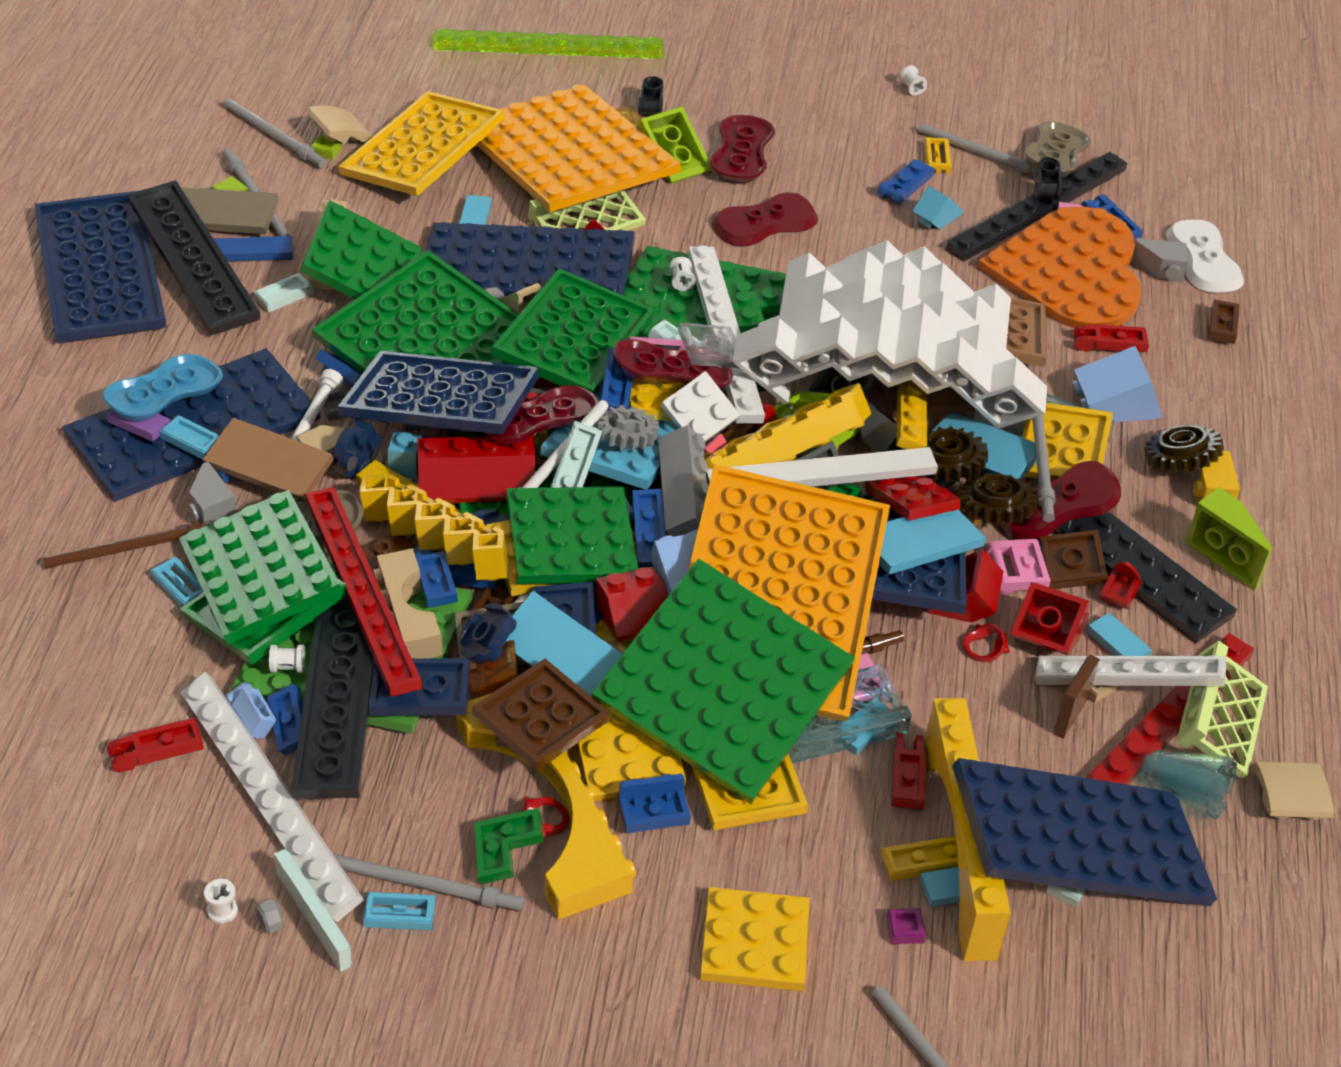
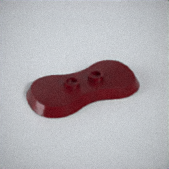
(742, 147)
(754, 223)
(654, 363)
(549, 410)
(1081, 492)

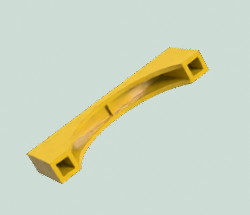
(593, 862)
(983, 899)

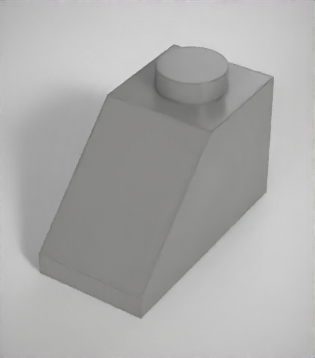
(1161, 258)
(210, 496)

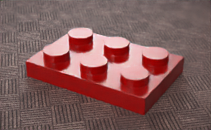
(913, 496)

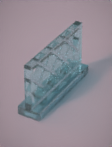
(825, 740)

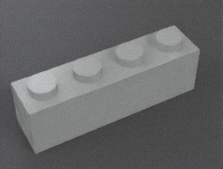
(683, 479)

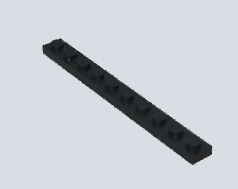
(1030, 209)

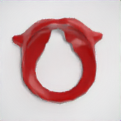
(981, 632)
(548, 829)

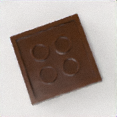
(540, 714)

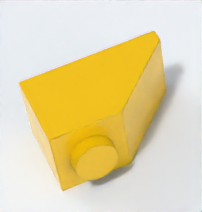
(1218, 474)

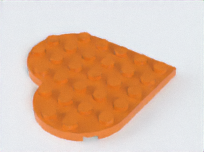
(1072, 265)

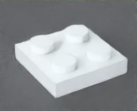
(701, 407)

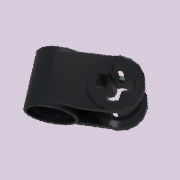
(651, 96)
(1048, 179)

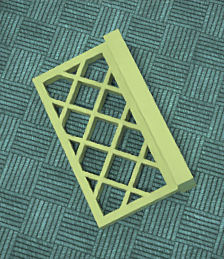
(539, 214)
(1201, 702)

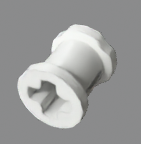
(915, 83)
(685, 272)
(287, 658)
(220, 900)

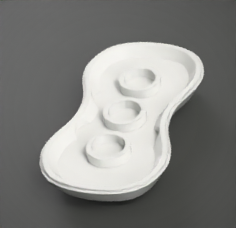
(1207, 263)

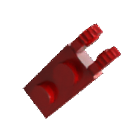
(1110, 337)
(155, 744)
(908, 773)

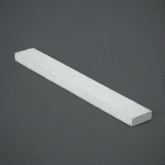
(848, 467)

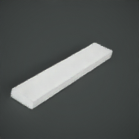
(1136, 670)

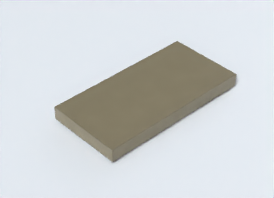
(233, 209)

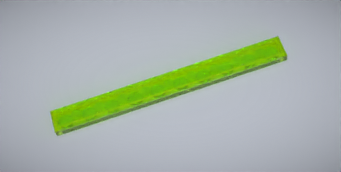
(548, 43)

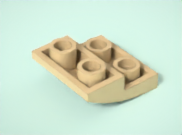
(338, 124)
(1294, 790)

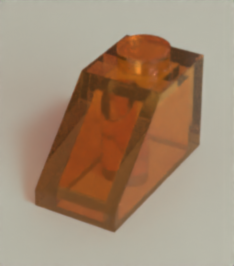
(495, 674)

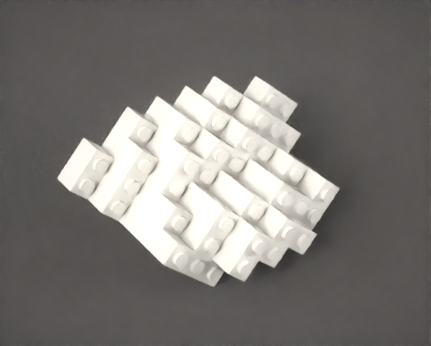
(901, 323)

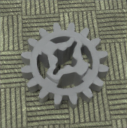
(628, 428)

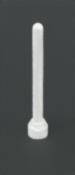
(329, 382)
(551, 463)

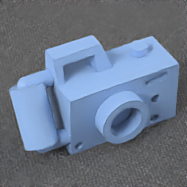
(252, 709)

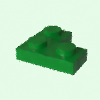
(752, 305)
(499, 836)

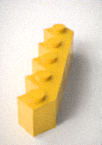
(793, 434)
(435, 524)

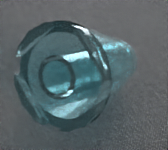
(1193, 778)

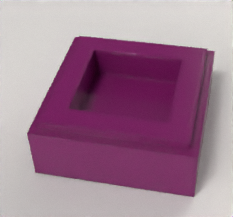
(905, 926)

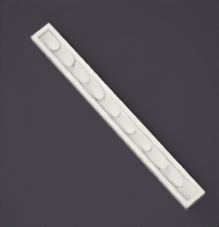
(719, 312)
(272, 797)

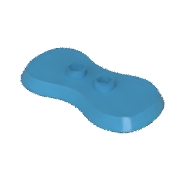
(173, 380)

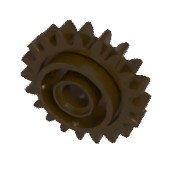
(1184, 448)
(956, 453)
(998, 499)

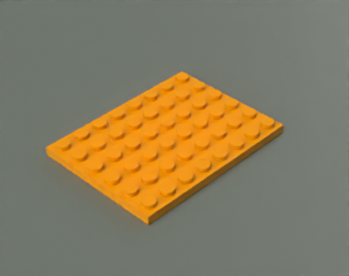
(574, 148)
(800, 552)

